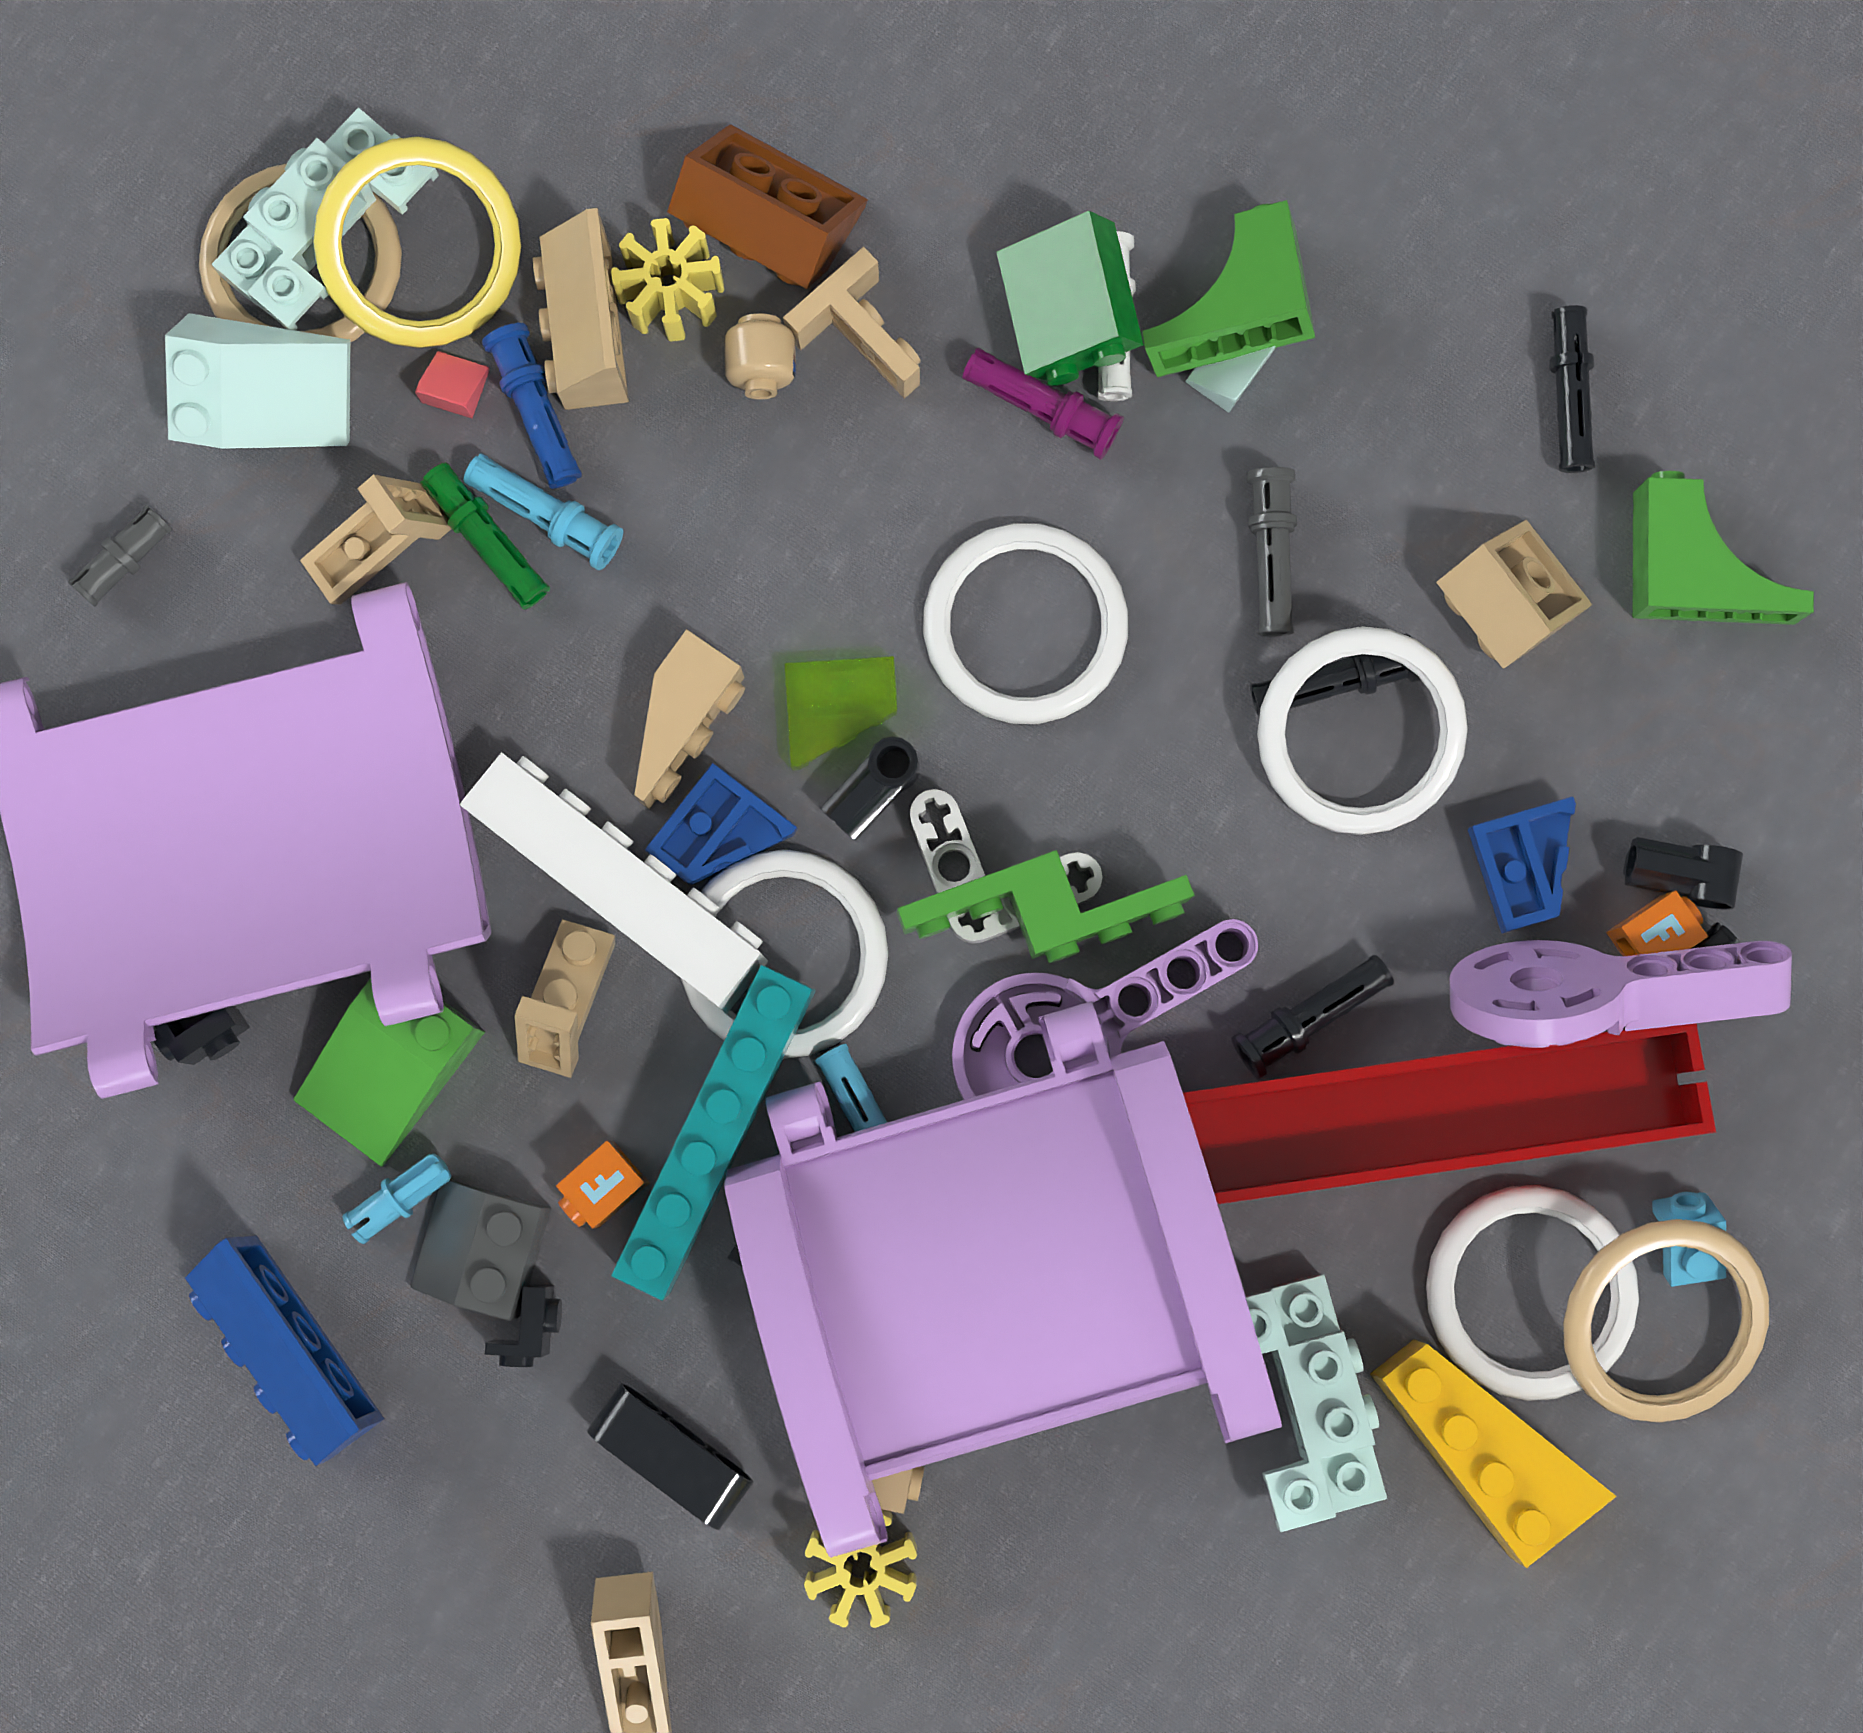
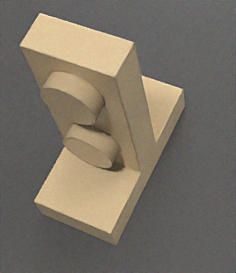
(859, 322)
(374, 535)
(556, 1012)

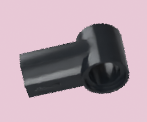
(869, 792)
(1700, 873)

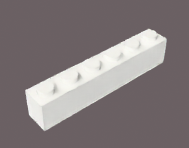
(614, 881)

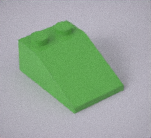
(383, 1078)

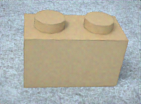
(1513, 593)

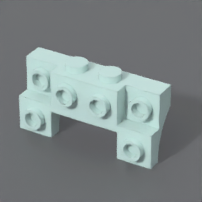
(277, 250)
(1323, 1403)

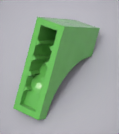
(1251, 305)
(1689, 571)

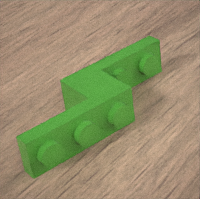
(1045, 907)

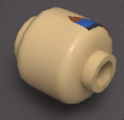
(760, 355)

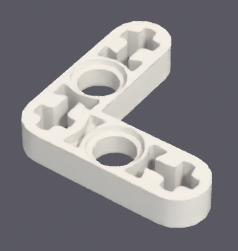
(1004, 919)

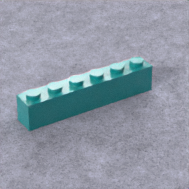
(713, 1133)

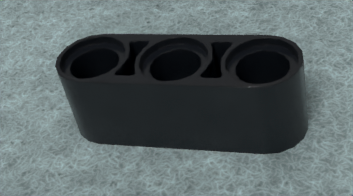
(670, 1456)

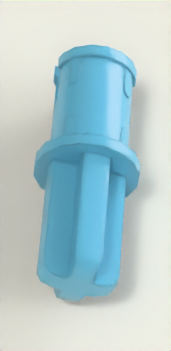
(398, 1197)

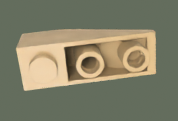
(684, 701)

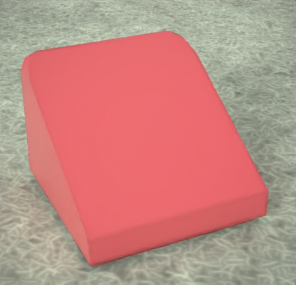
(452, 384)

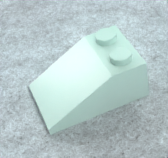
(255, 385)

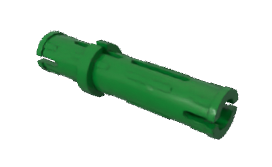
(470, 518)

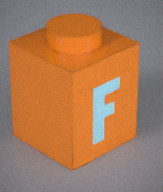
(1660, 926)
(600, 1186)

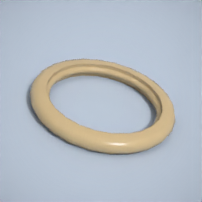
(230, 211)
(1725, 1376)

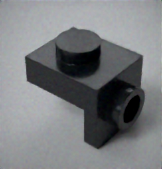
(209, 1037)
(539, 1318)

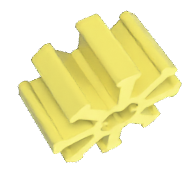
(646, 281)
(868, 1585)

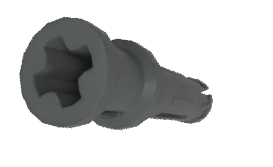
(1272, 524)

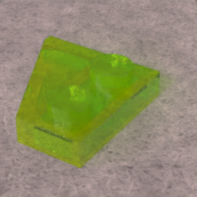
(836, 702)

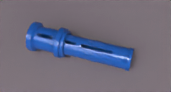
(525, 383)

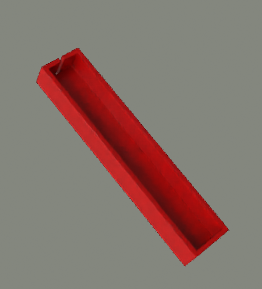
(1449, 1112)

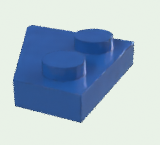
(716, 828)
(1525, 862)

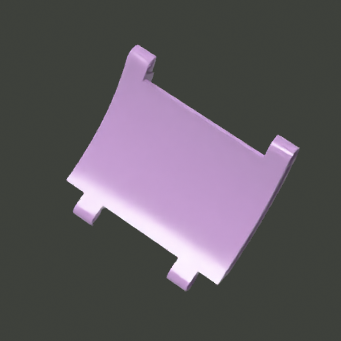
(240, 846)
(989, 1271)

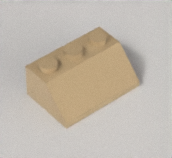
(581, 314)

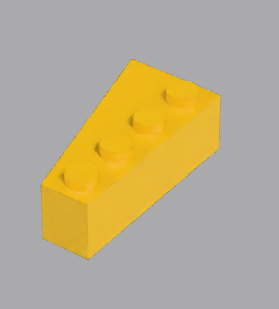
(1499, 1464)

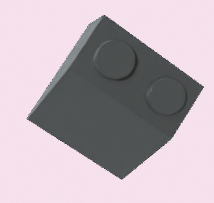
(480, 1249)

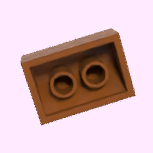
(765, 205)

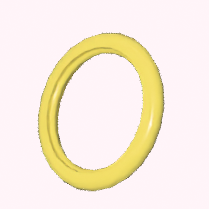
(330, 256)

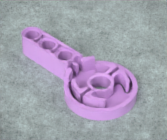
(1569, 992)
(995, 1063)

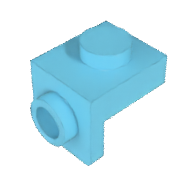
(1685, 1264)

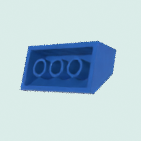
(282, 1348)

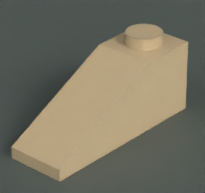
(631, 1653)

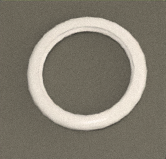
(1351, 643)
(1025, 709)
(865, 918)
(1441, 1294)

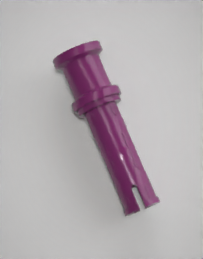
(1064, 412)

